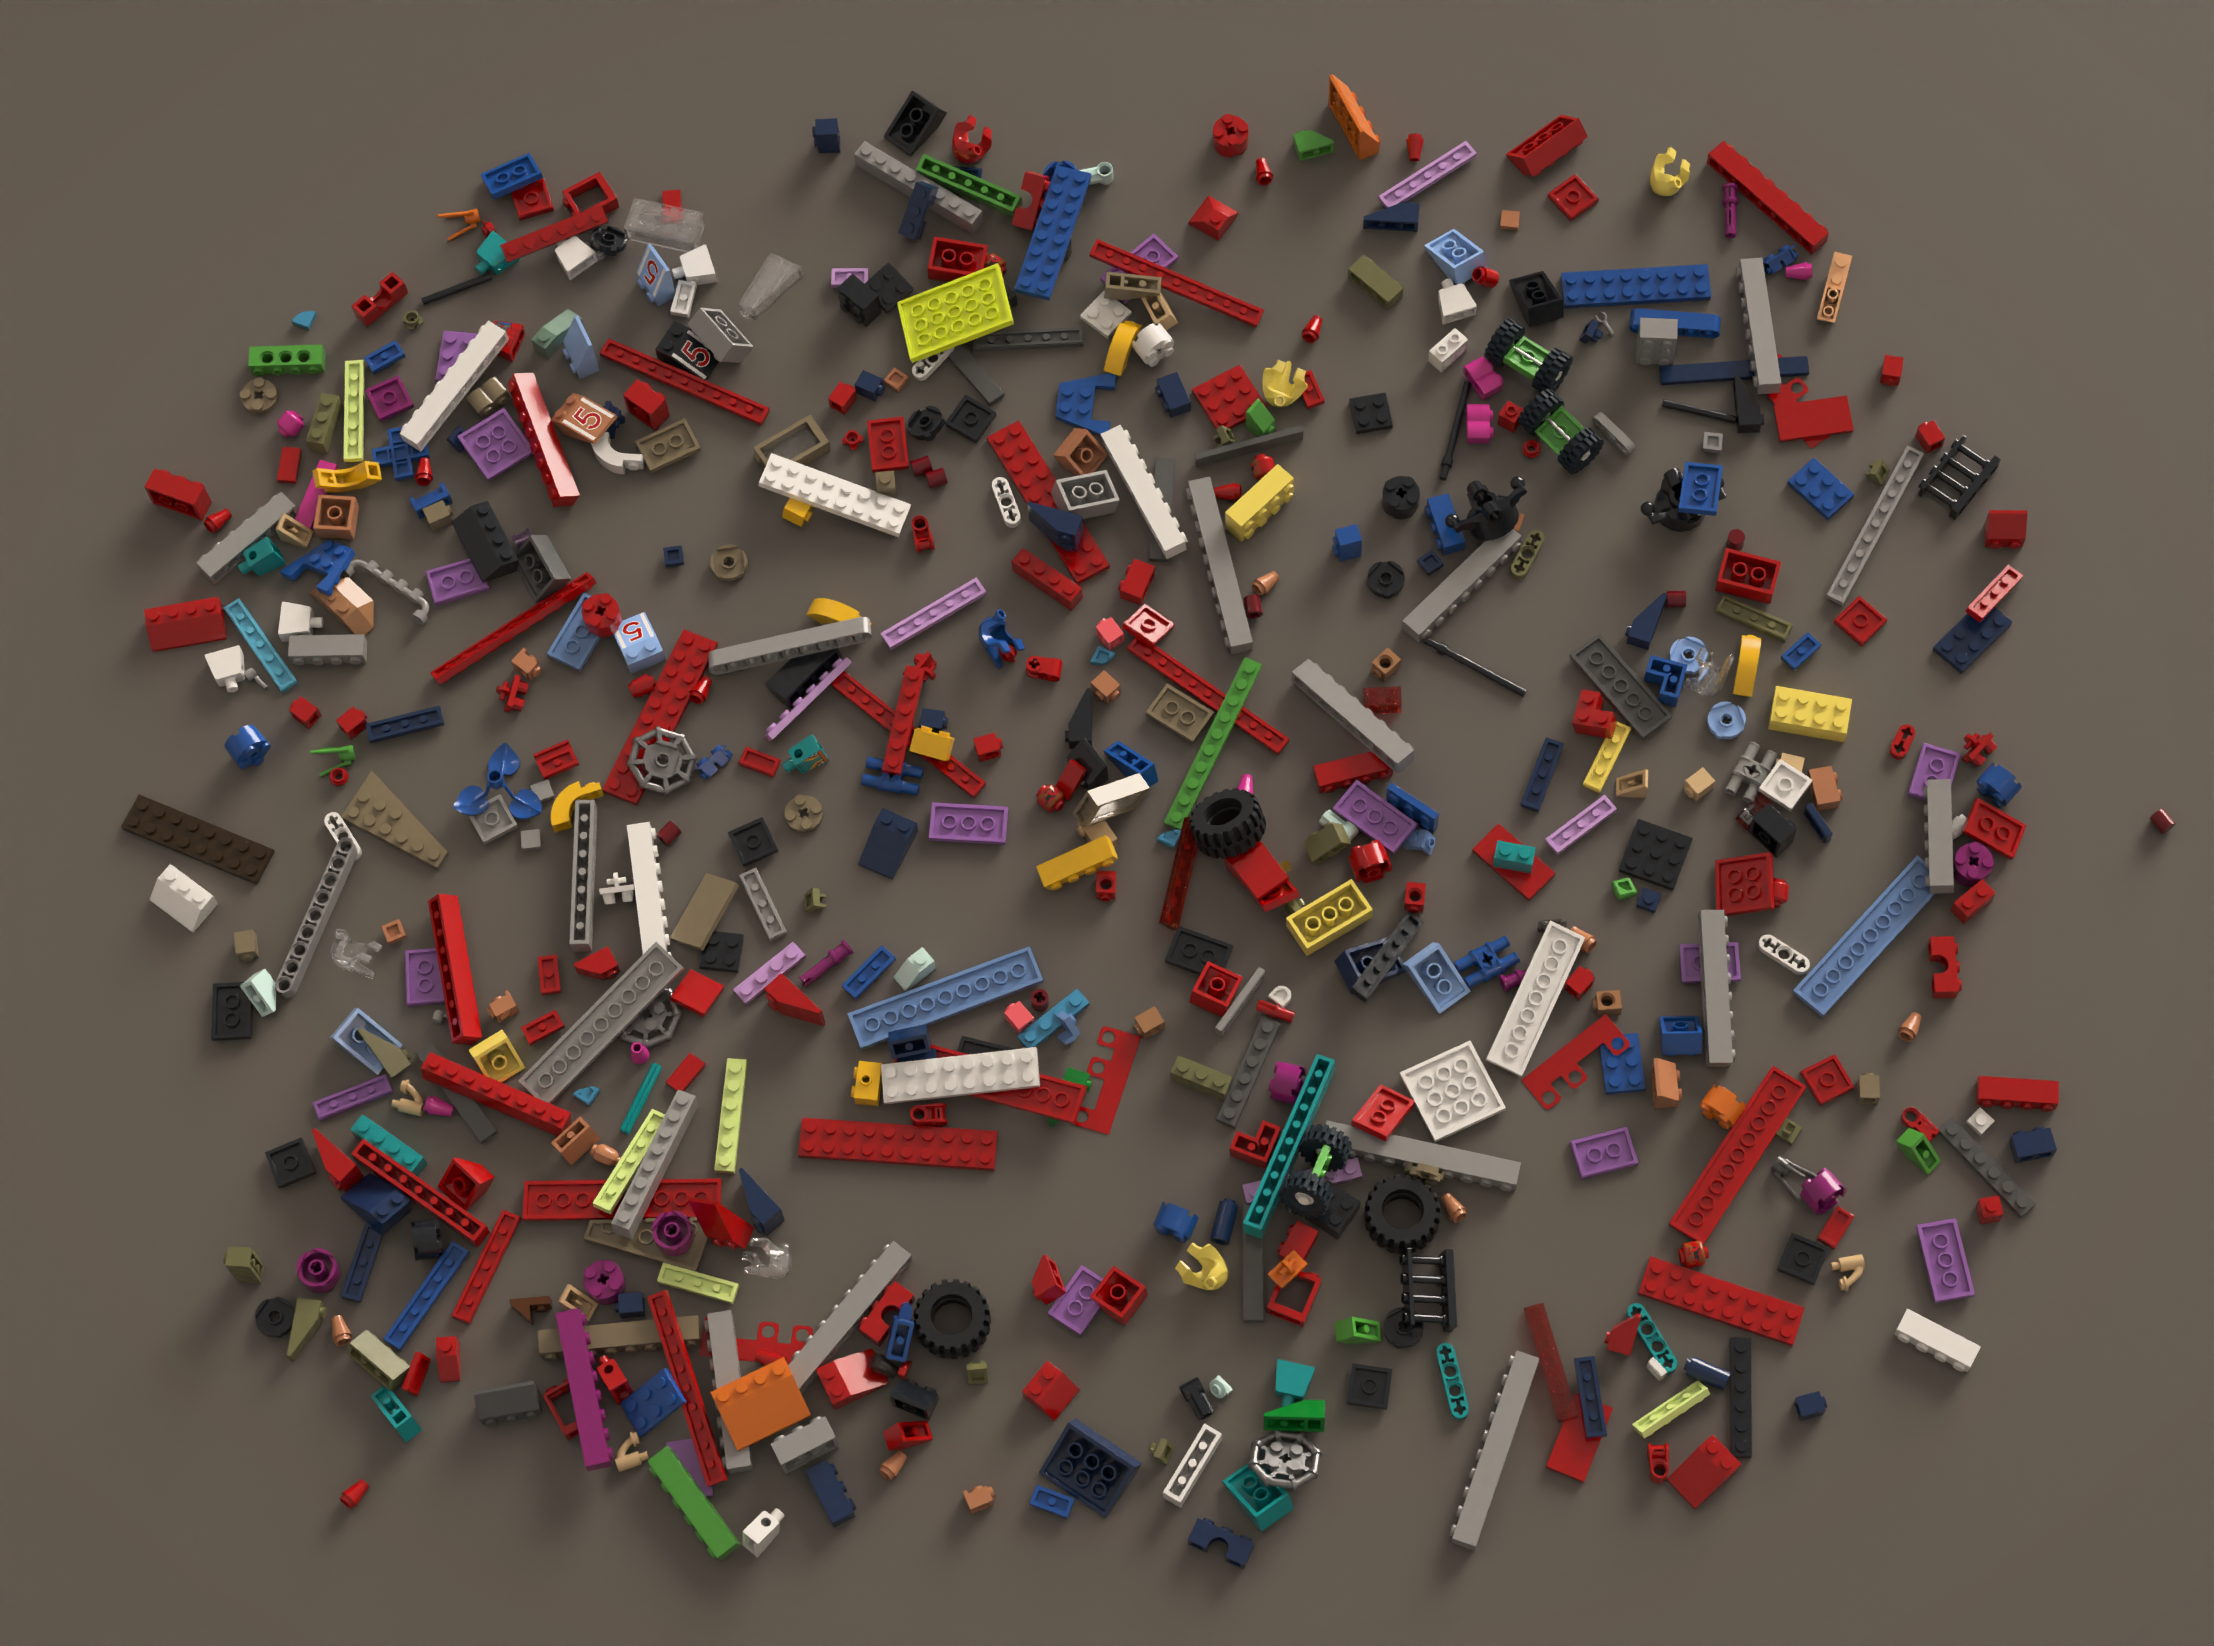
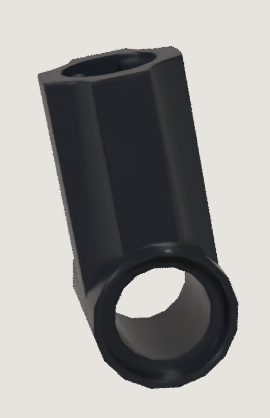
(1195, 1395)

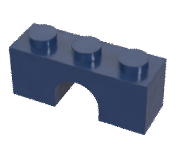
(920, 200)
(1206, 1533)

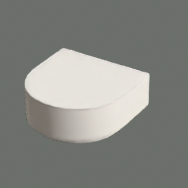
(1280, 995)

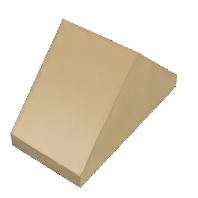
(293, 531)
(1633, 785)
(575, 1299)

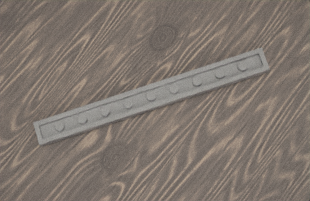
(1874, 525)

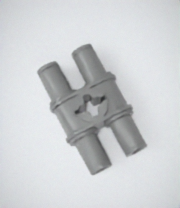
(1744, 766)

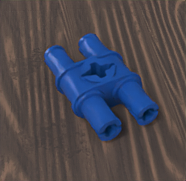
(896, 783)
(1485, 971)

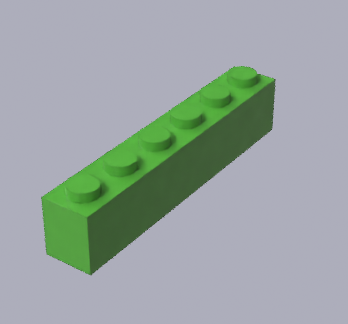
(969, 186)
(694, 1503)

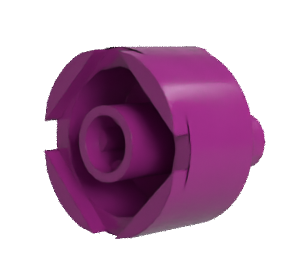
(1980, 863)
(1286, 1082)
(1822, 1191)
(673, 1222)
(594, 1277)
(322, 1280)

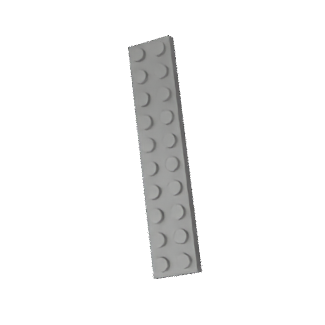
(601, 1024)

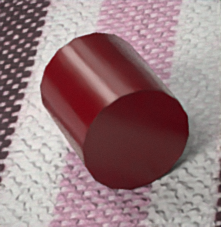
(921, 466)
(936, 478)
(1735, 539)
(1675, 599)
(1252, 606)
(2162, 821)
(668, 833)
(1039, 1000)

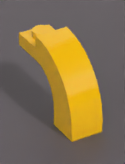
(347, 479)
(1747, 665)

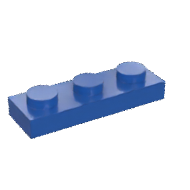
(868, 972)

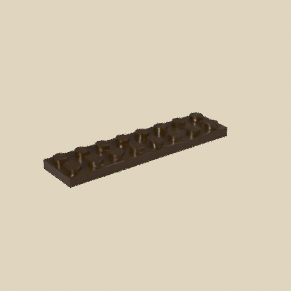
(197, 839)

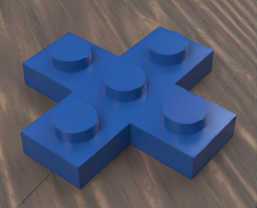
(399, 455)

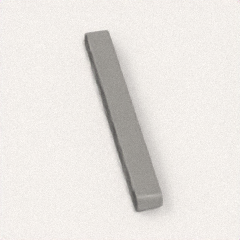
(789, 645)
(318, 926)

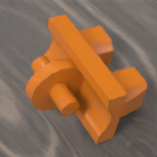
(1287, 1269)

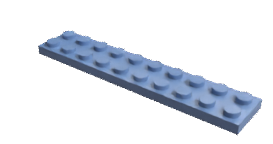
(1866, 939)
(946, 997)

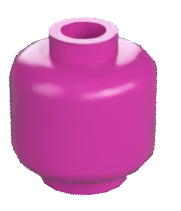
(290, 423)

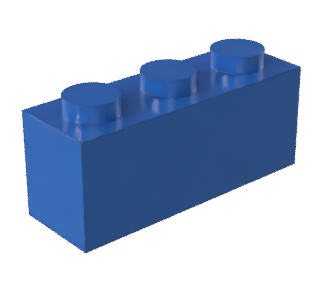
(1447, 538)

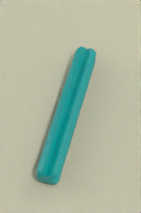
(640, 1098)

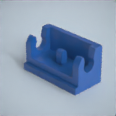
(431, 498)

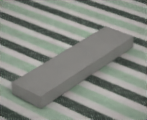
(763, 904)
(1240, 1002)

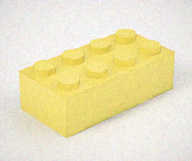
(1259, 503)
(1810, 714)
(1329, 917)

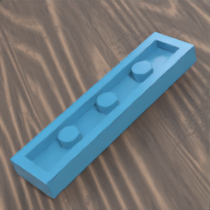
(1049, 1023)

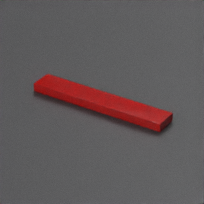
(486, 1267)

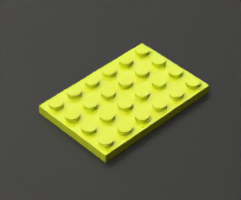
(955, 313)

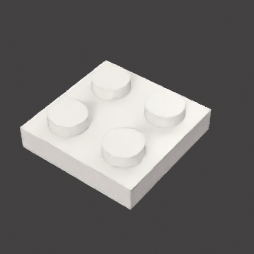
(1105, 315)
(1785, 785)

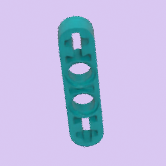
(1655, 1336)
(1455, 1380)

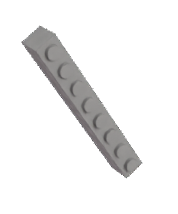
(904, 180)
(1759, 326)
(1459, 584)
(1353, 715)
(583, 876)
(1715, 988)
(654, 1164)
(726, 1369)

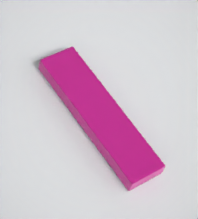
(308, 507)

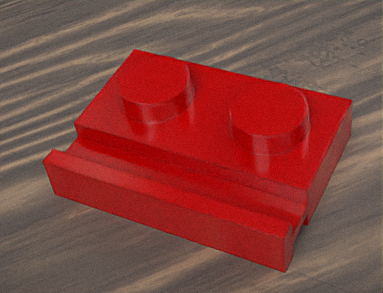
(556, 759)

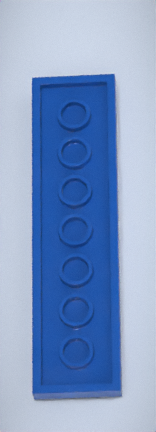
(1053, 232)
(1635, 286)

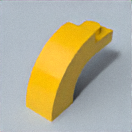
(1121, 346)
(830, 611)
(565, 803)

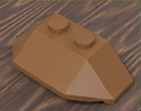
(349, 606)

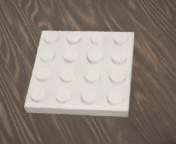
(1452, 1091)

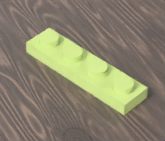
(698, 1283)
(1671, 1409)

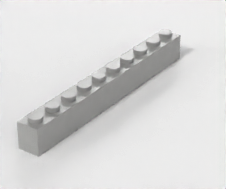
(1220, 565)
(1454, 1162)
(848, 1313)
(1495, 1450)

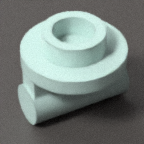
(1219, 1387)

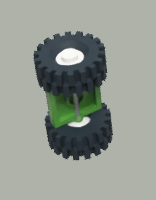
(1526, 357)
(1560, 431)
(1325, 1151)

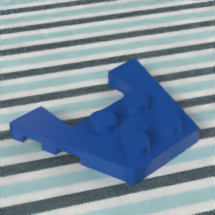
(1077, 401)
(326, 559)

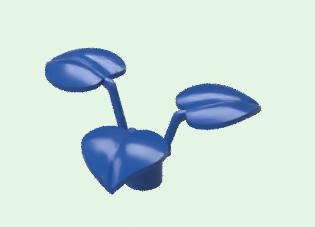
(503, 761)

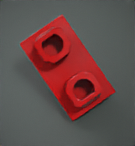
(927, 662)
(516, 686)
(1984, 742)

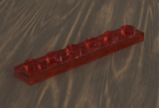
(1179, 878)
(1550, 1362)

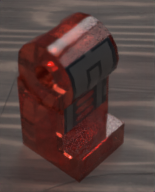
(1745, 816)

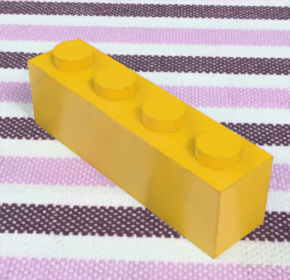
(1077, 862)

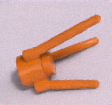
(471, 217)

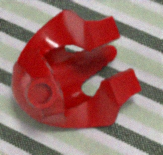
(965, 151)

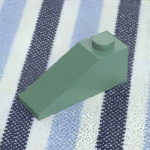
(552, 334)

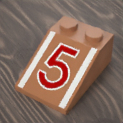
(583, 419)

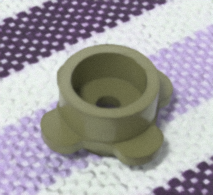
(412, 315)

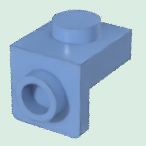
(1420, 840)
(1071, 1031)

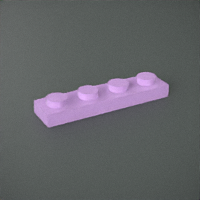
(1580, 825)
(780, 963)

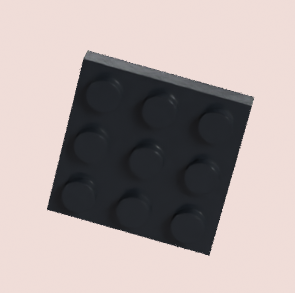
(1655, 854)

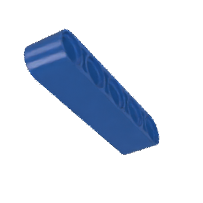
(1689, 323)

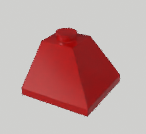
(1213, 218)
(465, 1182)

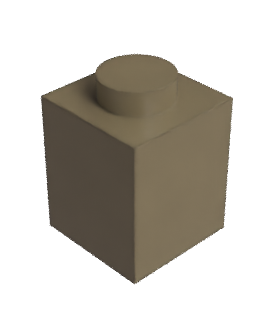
(886, 483)
(438, 515)
(246, 945)
(1868, 1089)

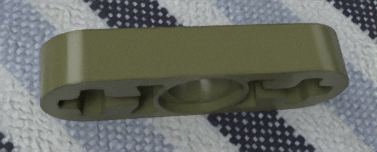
(1527, 563)

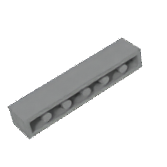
(229, 552)
(1939, 835)

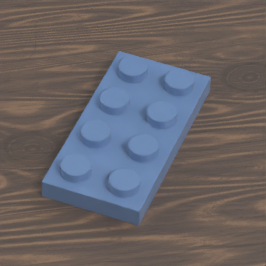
(574, 641)

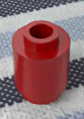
(1485, 277)
(642, 685)

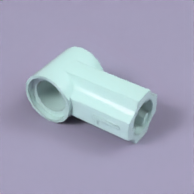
(1097, 176)
(1330, 816)

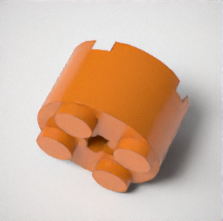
(1722, 1106)

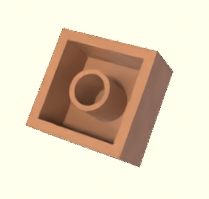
(336, 517)

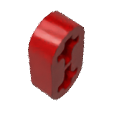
(1906, 743)

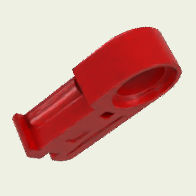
(1921, 1124)

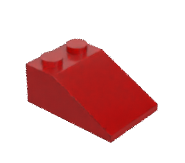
(955, 259)
(1257, 871)
(790, 1001)
(341, 1169)
(721, 1224)
(850, 1378)
(1704, 1471)

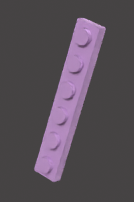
(1428, 175)
(933, 613)
(812, 692)
(1348, 1173)

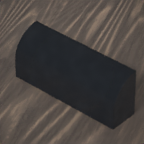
(800, 674)

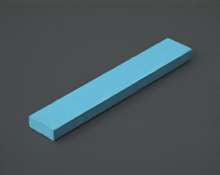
(260, 645)

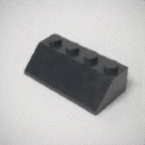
(485, 542)

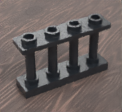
(1967, 493)
(1446, 1280)

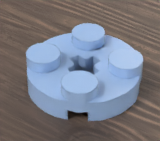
(1686, 645)
(1723, 730)

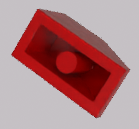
(598, 965)
(1047, 1281)
(1623, 1335)
(448, 1358)
(907, 1434)

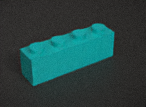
(388, 1144)

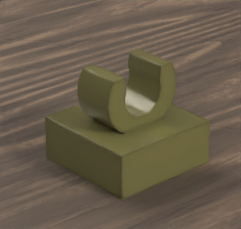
(1225, 435)
(1878, 471)
(812, 900)
(1293, 906)
(1788, 1131)
(977, 1372)
(1162, 1451)

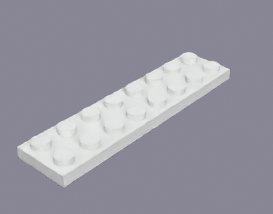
(834, 495)
(1535, 998)
(960, 1075)

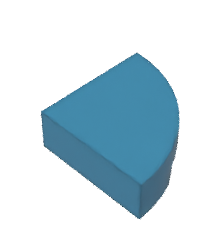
(304, 319)
(1102, 656)
(1170, 838)
(587, 1095)

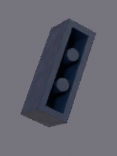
(831, 1492)

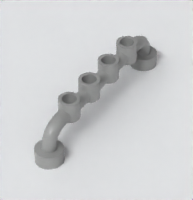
(400, 587)

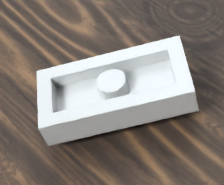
(683, 298)

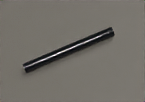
(457, 288)
(1698, 411)

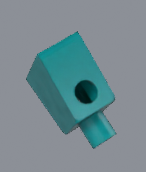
(491, 255)
(262, 558)
(1292, 1381)

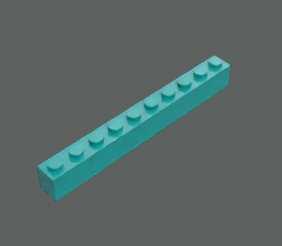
(1288, 1146)

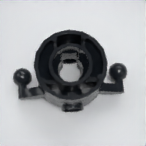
(1667, 507)
(1489, 514)

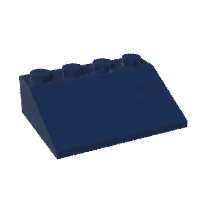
(1090, 1467)

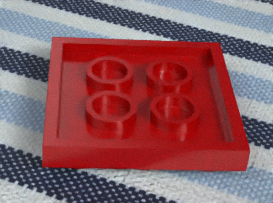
(1227, 397)
(1744, 884)

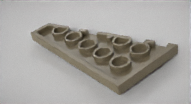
(386, 818)
(643, 1244)

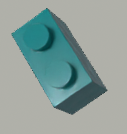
(1514, 856)

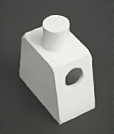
(574, 256)
(696, 267)
(1455, 302)
(297, 620)
(227, 667)
(762, 1531)

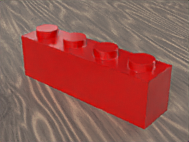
(1047, 579)
(1346, 771)
(2017, 1093)

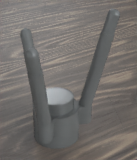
(1783, 1167)

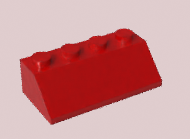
(1547, 145)
(185, 624)

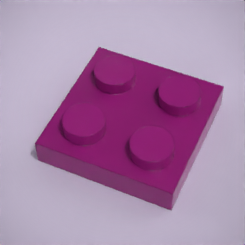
(389, 398)

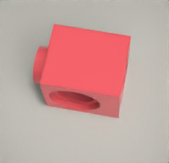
(1109, 633)
(1018, 1017)

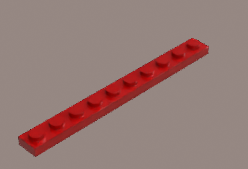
(1177, 283)
(685, 382)
(512, 628)
(1207, 694)
(884, 715)
(685, 1379)

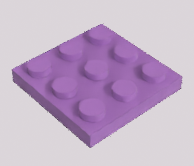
(495, 444)

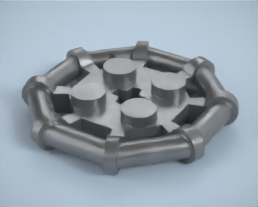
(652, 766)
(655, 1023)
(1292, 1451)

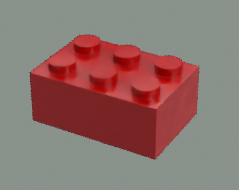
(178, 494)
(1748, 576)

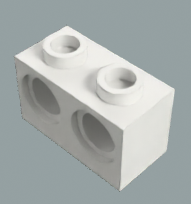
(1448, 350)

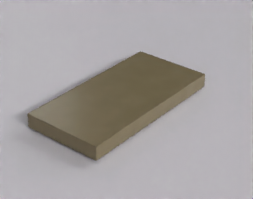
(704, 911)

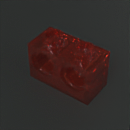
(1382, 699)

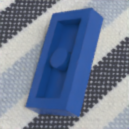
(384, 357)
(1801, 651)
(1052, 1501)

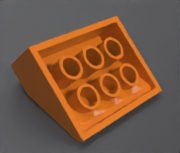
(1352, 119)
(760, 1404)

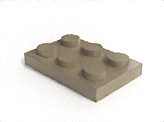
(668, 445)
(1179, 713)

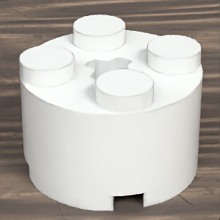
(1153, 344)

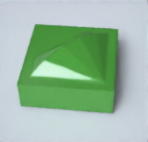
(1623, 888)

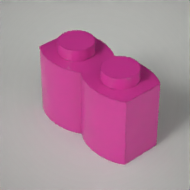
(1483, 378)
(1478, 424)

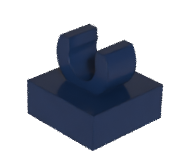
(1590, 332)

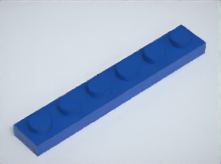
(426, 1295)

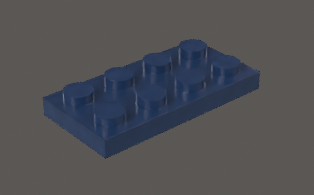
(1971, 638)

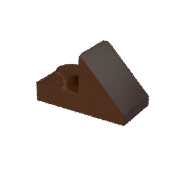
(525, 1306)

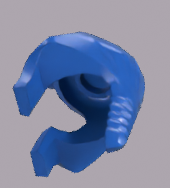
(994, 635)

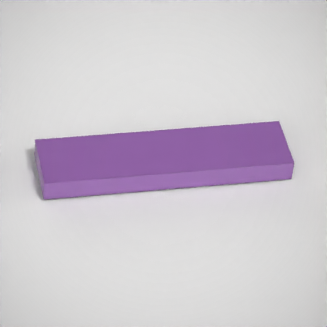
(352, 1097)

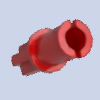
(1275, 1011)

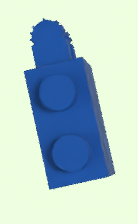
(900, 1334)

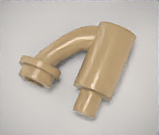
(408, 1106)
(1846, 1264)
(630, 1460)

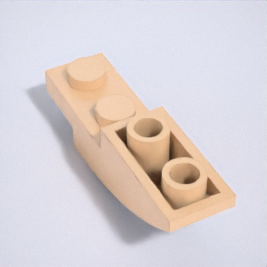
(1834, 287)

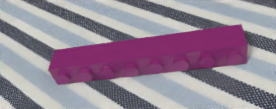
(583, 1389)

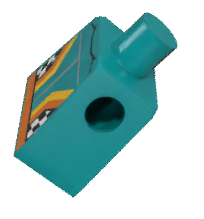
(805, 755)

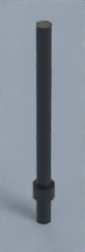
(1447, 461)
(1444, 650)

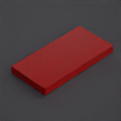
(1813, 418)
(1525, 883)
(1572, 1451)

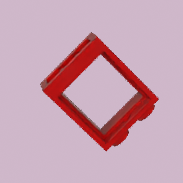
(597, 179)
(1289, 1314)
(554, 1393)

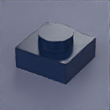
(453, 439)
(673, 556)
(1430, 562)
(1648, 900)

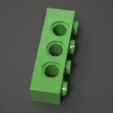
(279, 354)

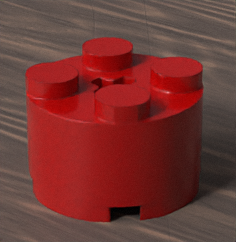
(1230, 135)
(592, 613)
(1369, 862)

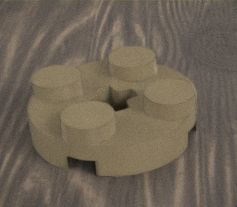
(256, 387)
(732, 572)
(807, 823)
(1424, 1171)

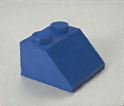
(1680, 1035)

